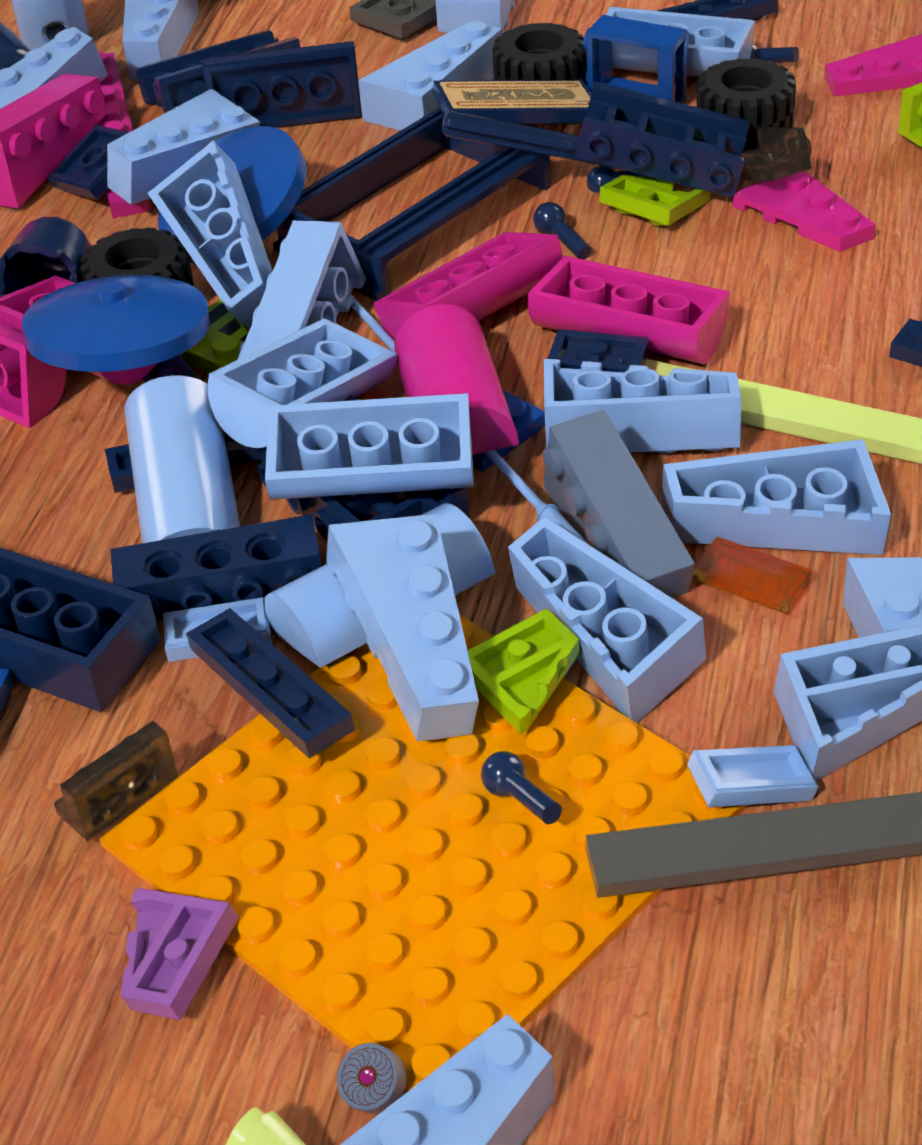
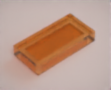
(752, 575)

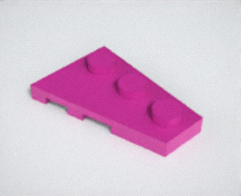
(878, 69)
(811, 208)

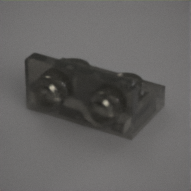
(781, 154)
(117, 781)

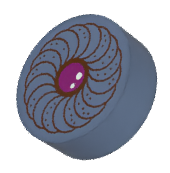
(371, 1078)

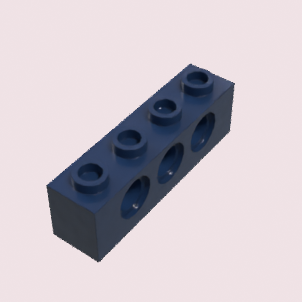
(218, 564)

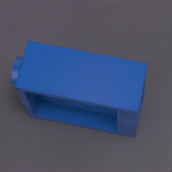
(668, 40)

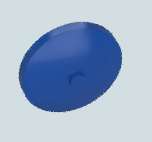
(270, 172)
(115, 323)

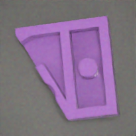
(172, 950)

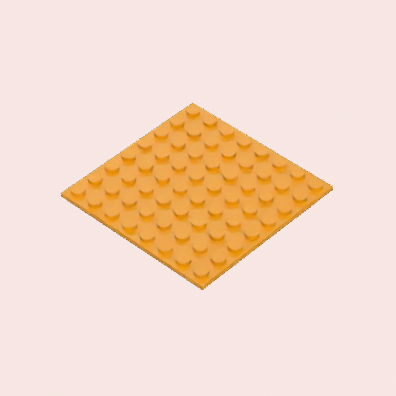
(389, 875)

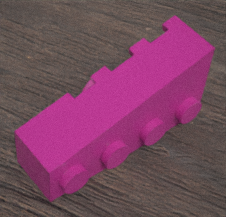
(43, 130)

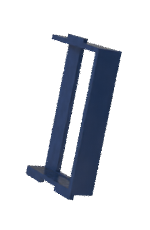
(392, 160)

